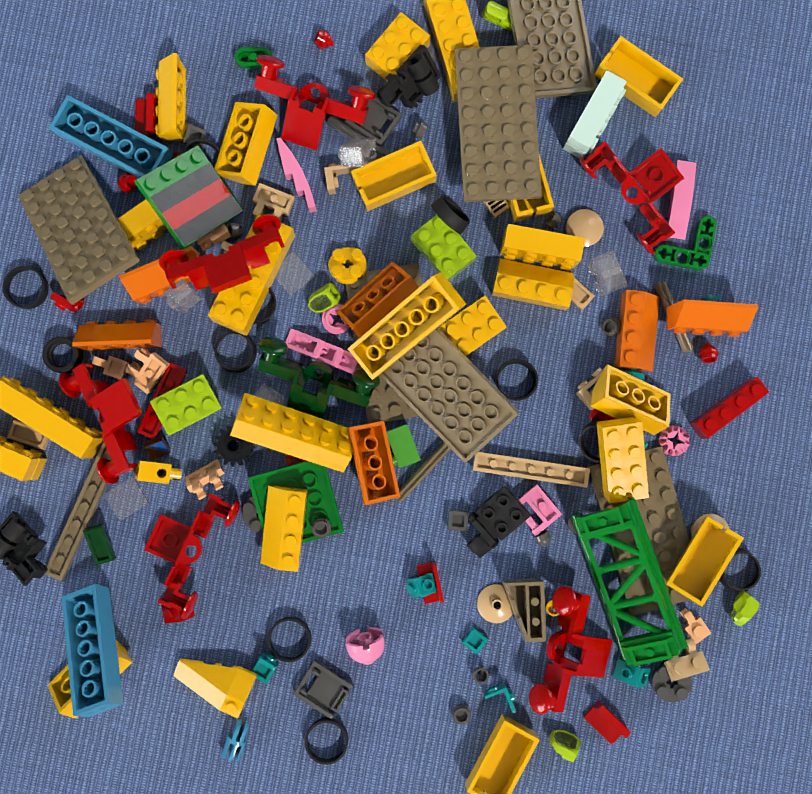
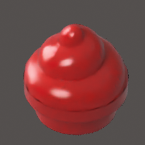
(323, 39)
(127, 182)
(708, 353)

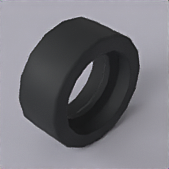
(47, 355)

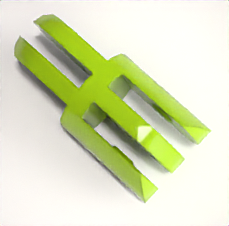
(497, 14)

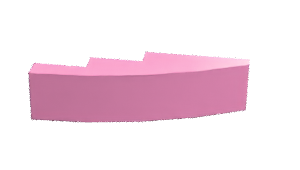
(293, 171)
(681, 199)
(322, 351)

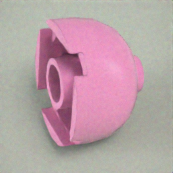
(365, 646)

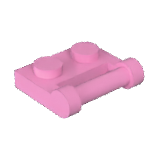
(542, 507)

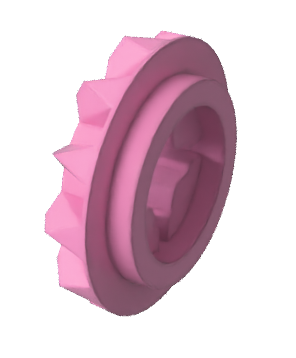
(328, 320)
(667, 445)

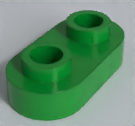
(252, 54)

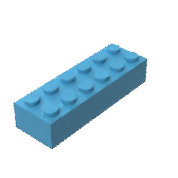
(108, 138)
(91, 651)

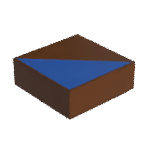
(157, 447)

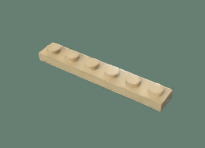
(531, 469)

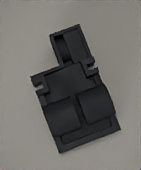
(413, 80)
(495, 519)
(19, 548)

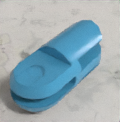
(236, 740)

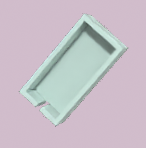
(596, 115)

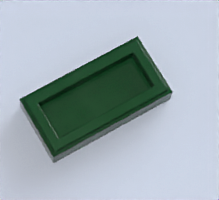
(99, 544)

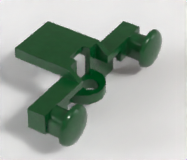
(356, 392)

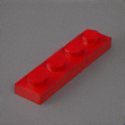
(171, 379)

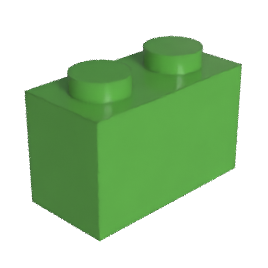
(402, 446)

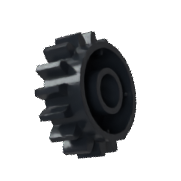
(226, 452)

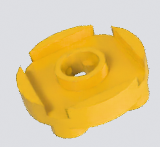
(343, 256)

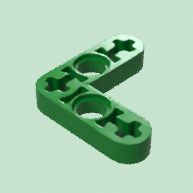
(696, 252)

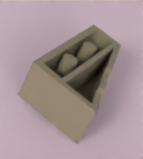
(528, 607)

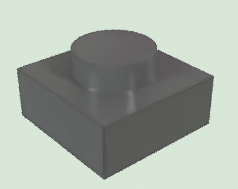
(192, 133)
(458, 520)

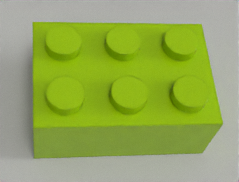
(443, 248)
(185, 404)

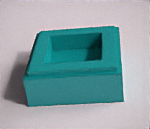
(475, 640)

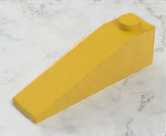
(219, 685)

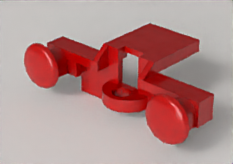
(303, 125)
(655, 175)
(228, 268)
(116, 408)
(171, 542)
(572, 612)

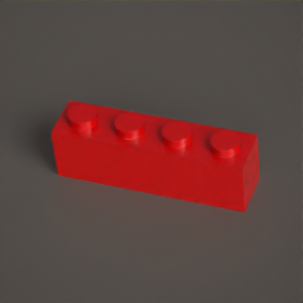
(729, 407)

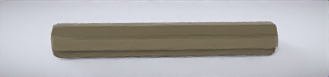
(667, 300)
(421, 473)

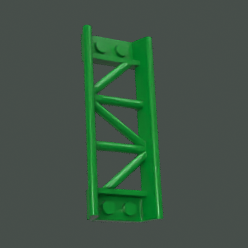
(642, 648)

